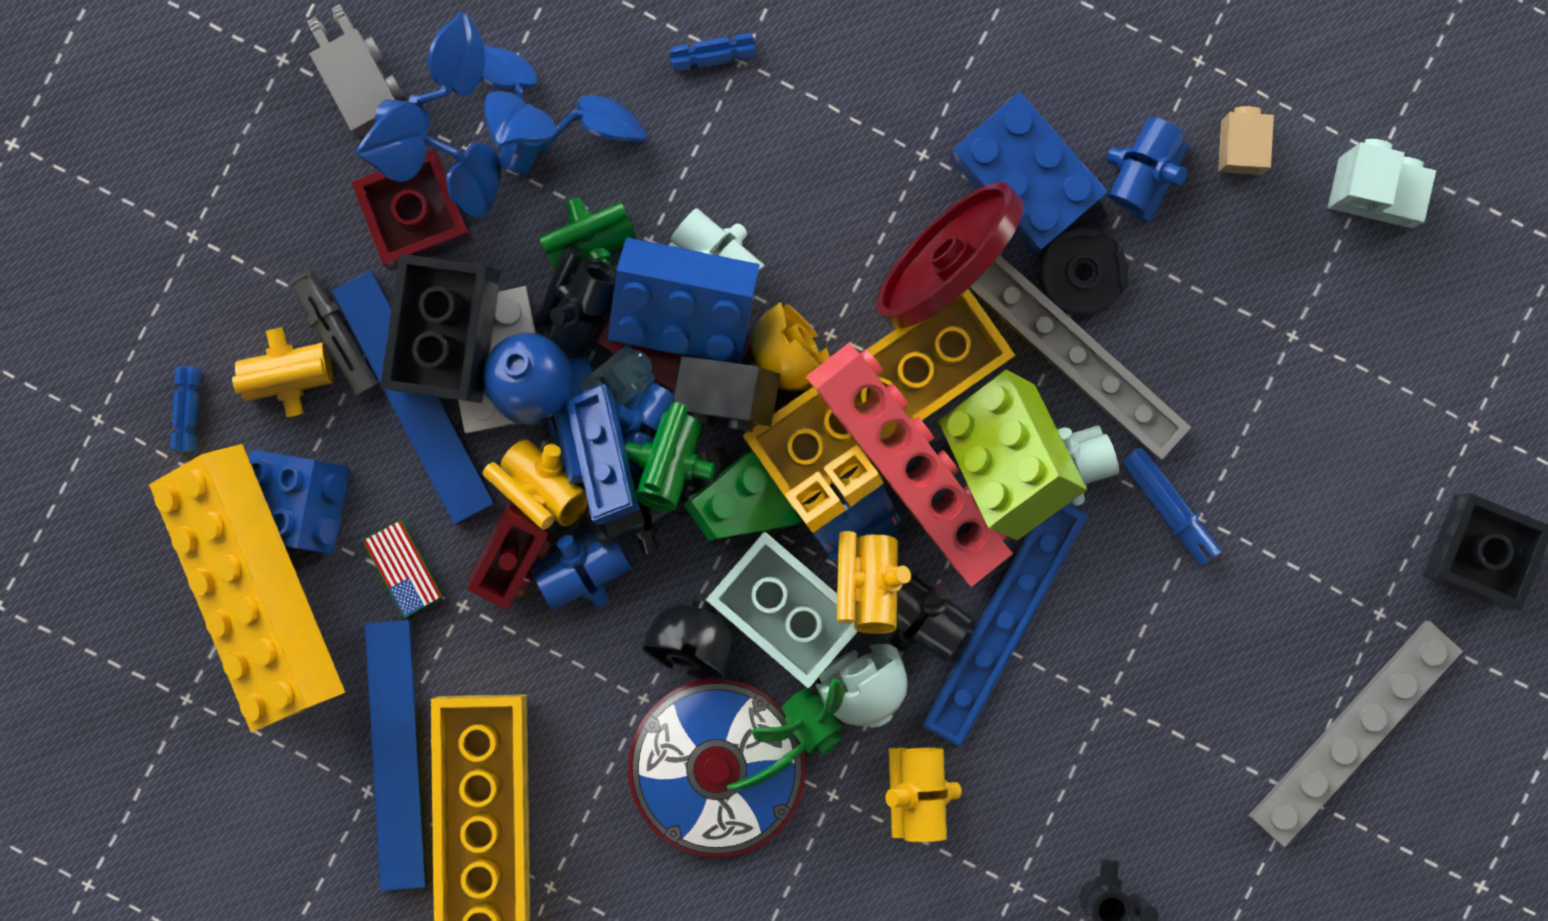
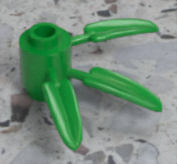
(810, 723)

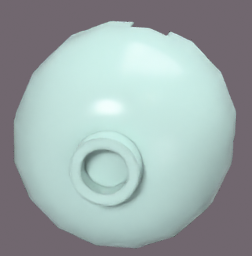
(871, 685)

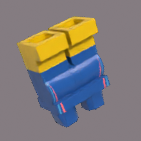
(862, 505)

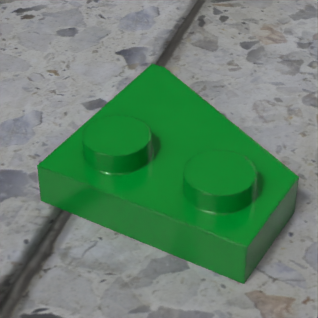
(741, 502)

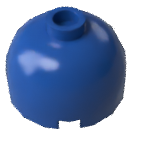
(528, 378)

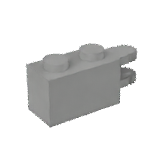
(352, 72)

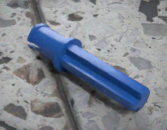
(1170, 505)

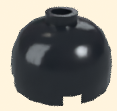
(692, 640)

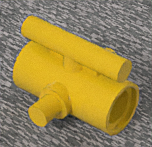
(283, 372)
(538, 484)
(869, 582)
(919, 794)

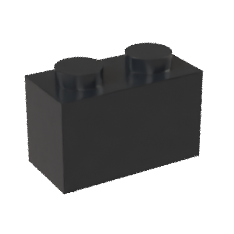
(727, 392)

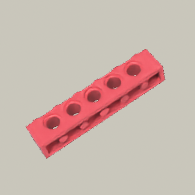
(837, 384)

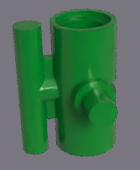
(593, 234)
(669, 459)

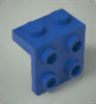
(302, 498)

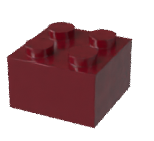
(412, 214)

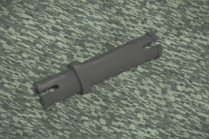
(334, 333)

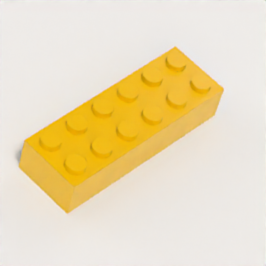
(924, 362)
(246, 587)
(480, 808)

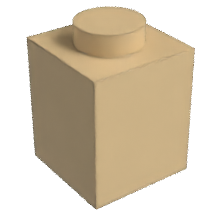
(1246, 141)

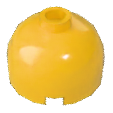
(786, 346)

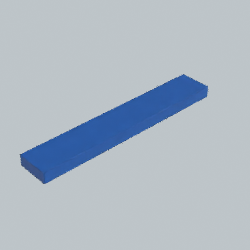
(420, 415)
(1002, 625)
(395, 755)

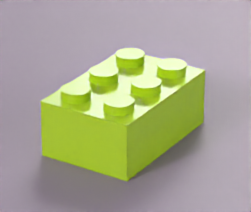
(1012, 455)

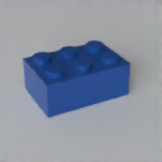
(1037, 164)
(682, 301)

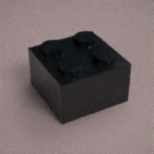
(1488, 551)

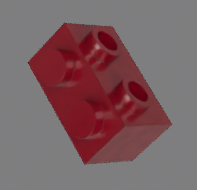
(507, 558)

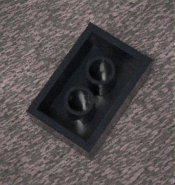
(440, 328)

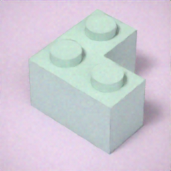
(1382, 184)

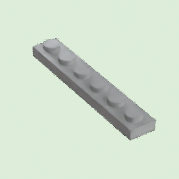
(1080, 358)
(1355, 733)

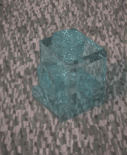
(625, 372)

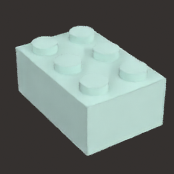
(783, 609)

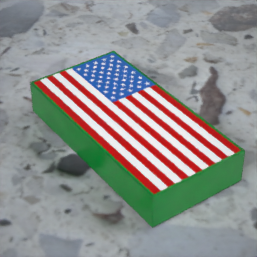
(403, 568)

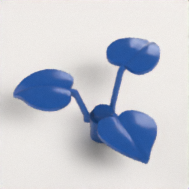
(527, 130)
(400, 131)

